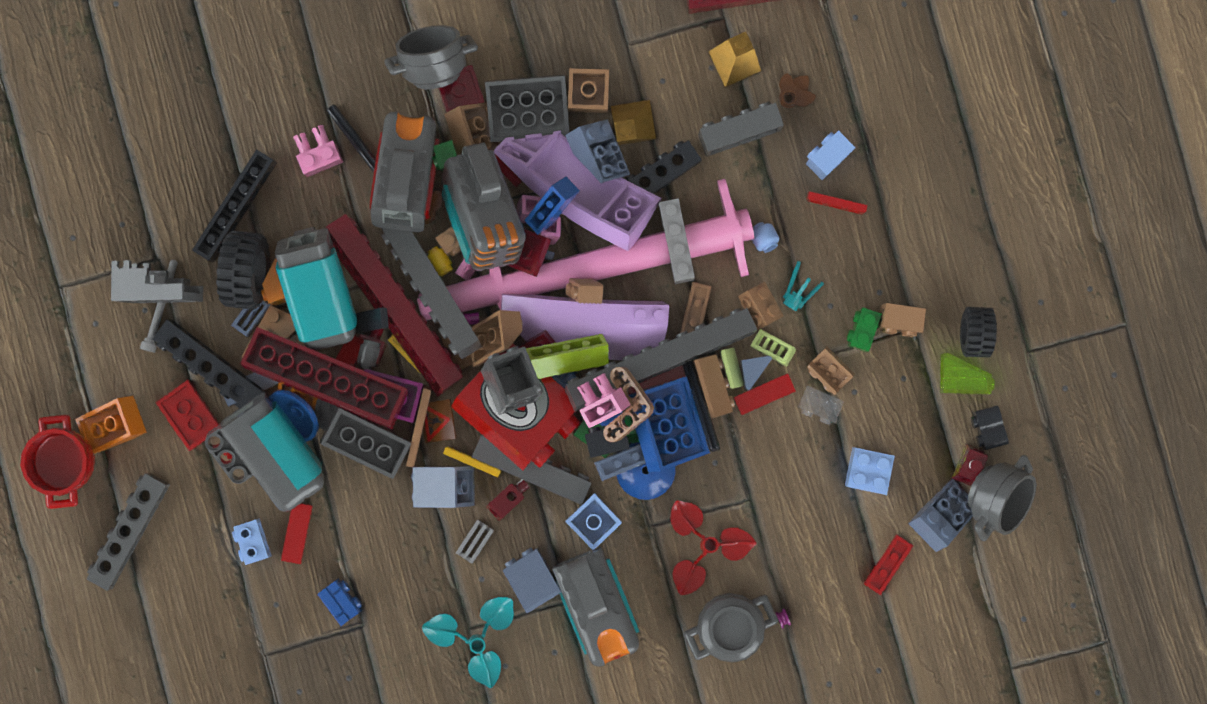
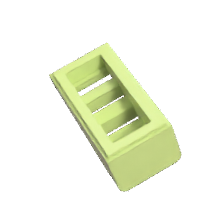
(788, 356)

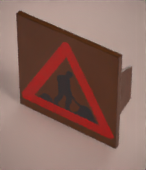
(439, 422)

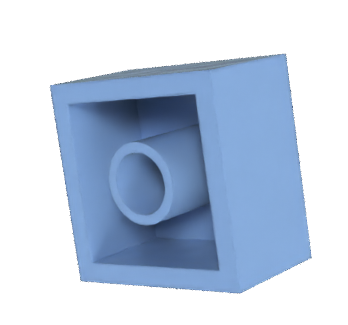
(830, 155)
(869, 471)
(593, 521)

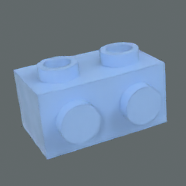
(251, 541)

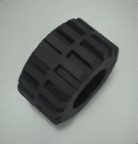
(978, 332)

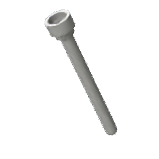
(148, 343)

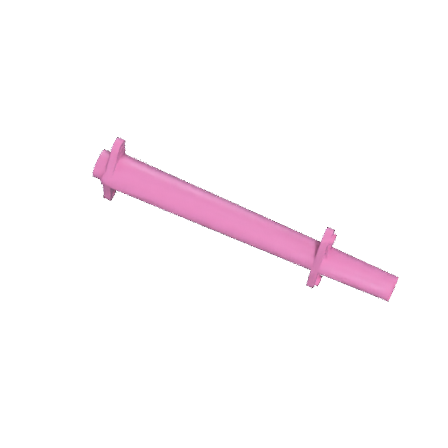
(610, 261)

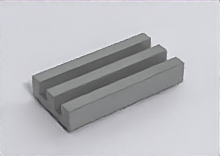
(465, 555)

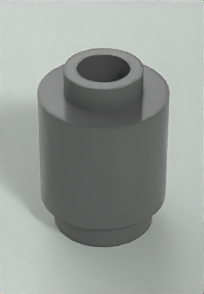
(368, 354)

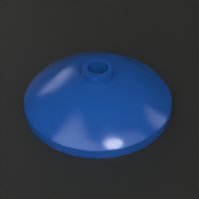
(298, 412)
(645, 485)

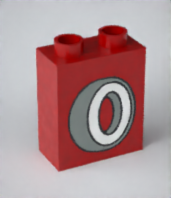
(523, 431)

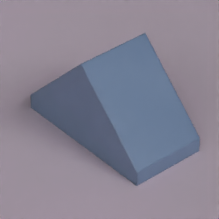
(753, 369)

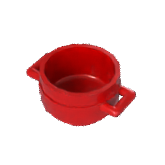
(57, 461)

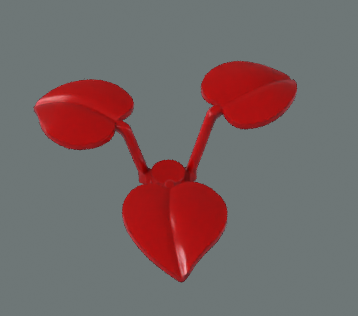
(735, 546)

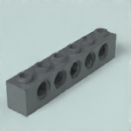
(157, 490)

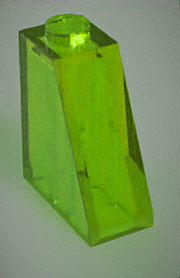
(963, 377)

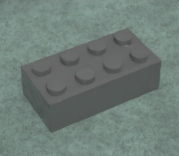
(740, 129)
(365, 442)

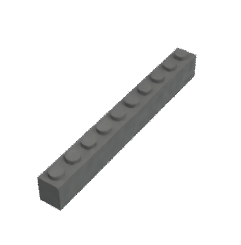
(671, 353)

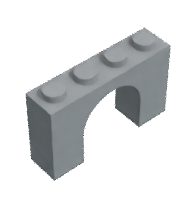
(676, 241)

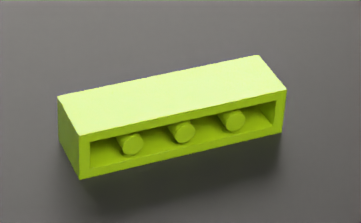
(569, 356)

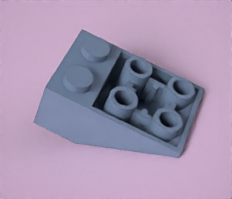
(598, 151)
(943, 516)

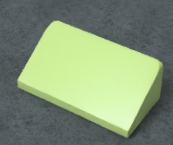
(731, 368)

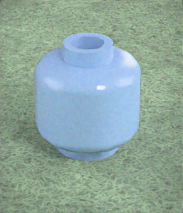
(765, 237)

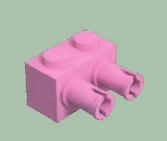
(320, 158)
(600, 409)

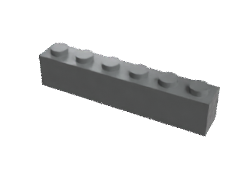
(547, 476)

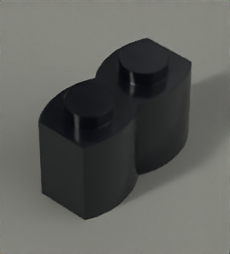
(990, 428)

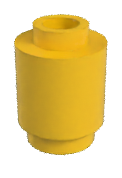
(440, 261)

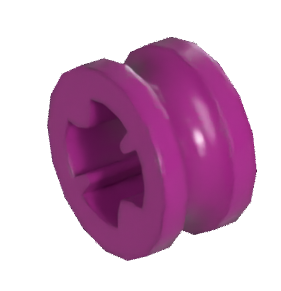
(783, 618)

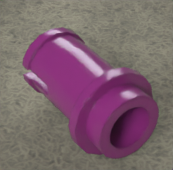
(472, 318)

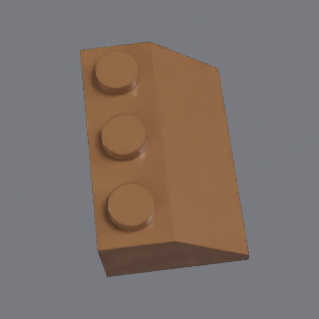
(470, 126)
(496, 334)
(714, 385)

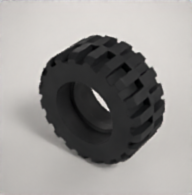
(242, 269)

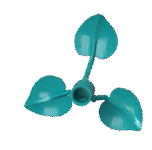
(484, 667)

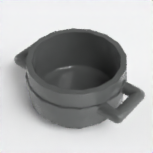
(431, 56)
(1002, 497)
(731, 627)

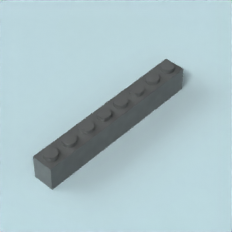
(433, 291)

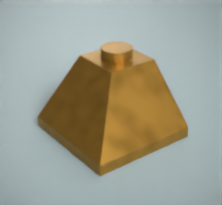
(735, 59)
(633, 122)

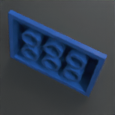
(674, 428)

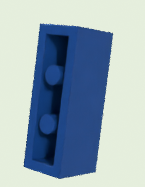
(552, 205)

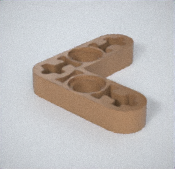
(635, 405)

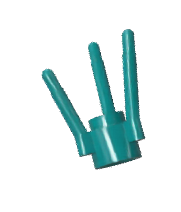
(794, 299)

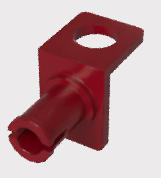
(375, 336)

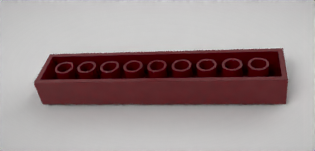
(403, 320)

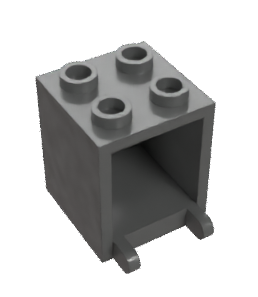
(513, 388)

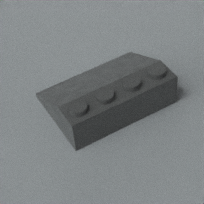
(527, 106)

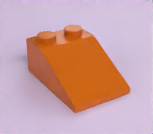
(111, 424)

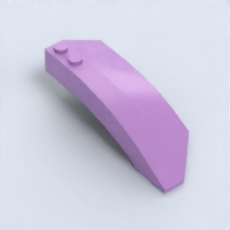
(607, 209)
(624, 324)

